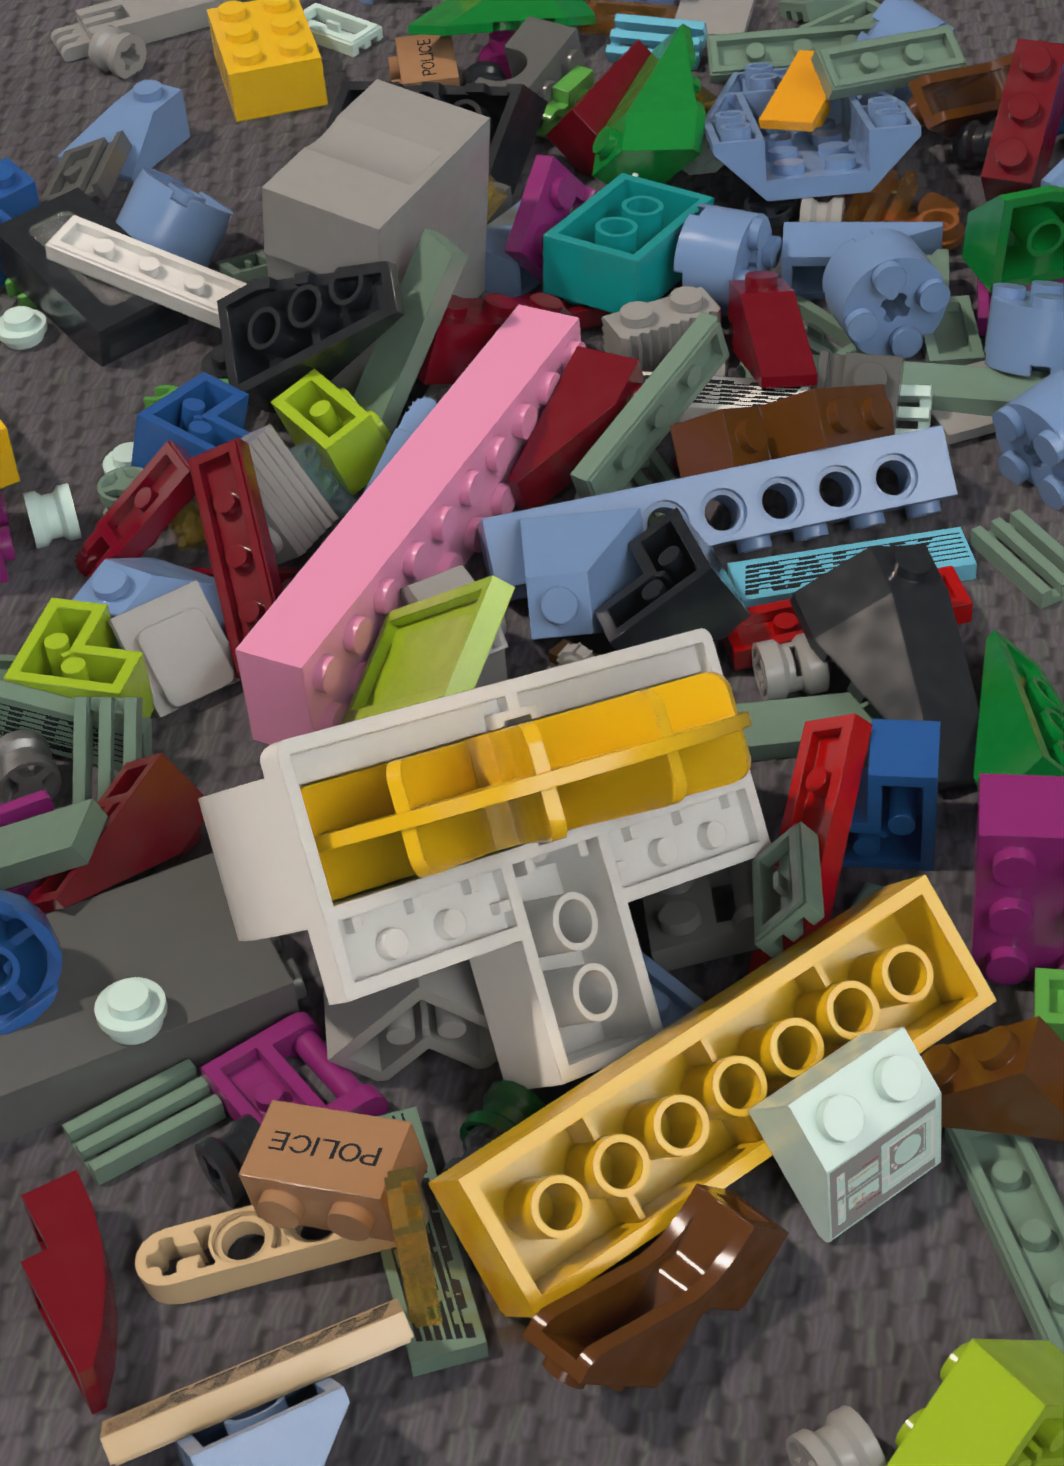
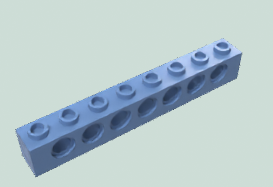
(916, 457)

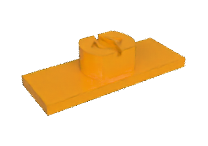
(798, 100)

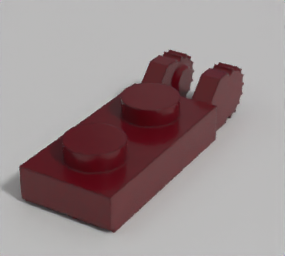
(141, 510)

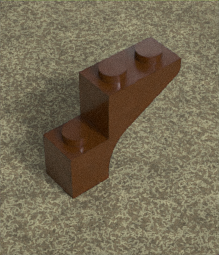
(953, 95)
(782, 428)
(1003, 1081)
(640, 1315)

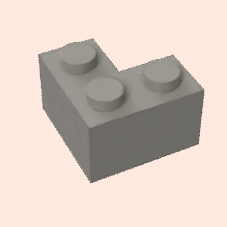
(399, 1023)

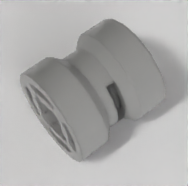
(788, 668)

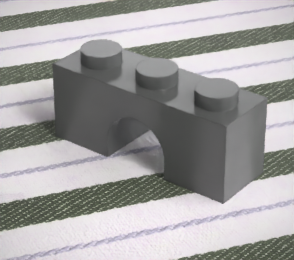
(540, 56)

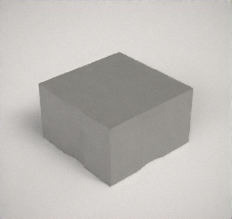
(373, 188)

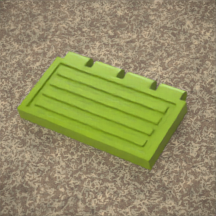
(431, 648)

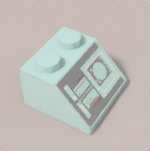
(854, 1128)

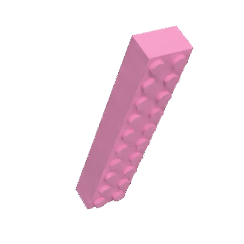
(405, 527)

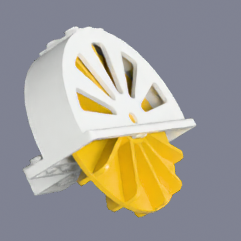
(505, 839)

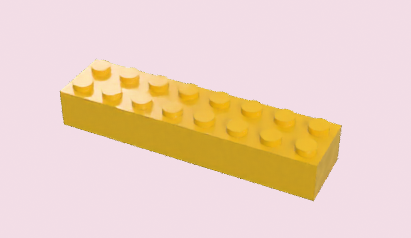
(632, 1141)

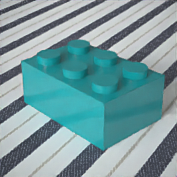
(619, 244)

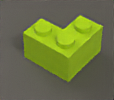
(79, 656)
(993, 1409)

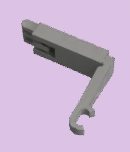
(145, 18)

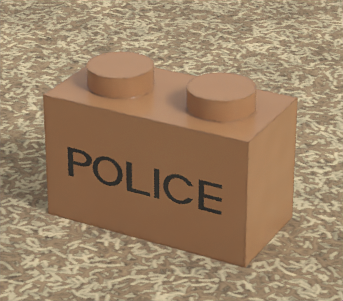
(424, 60)
(328, 1169)

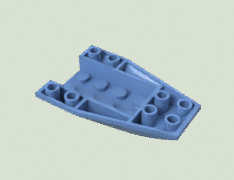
(844, 156)

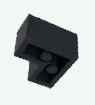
(677, 593)

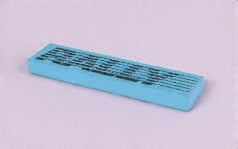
(779, 576)

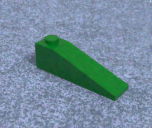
(487, 16)
(1017, 715)

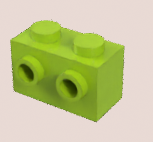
(338, 427)

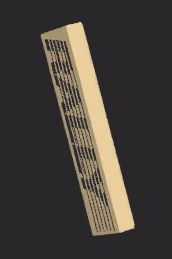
(255, 1382)

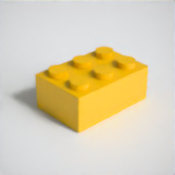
(266, 57)

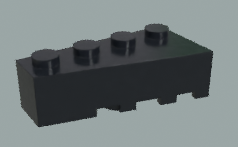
(512, 110)

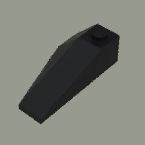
(304, 323)
(899, 644)

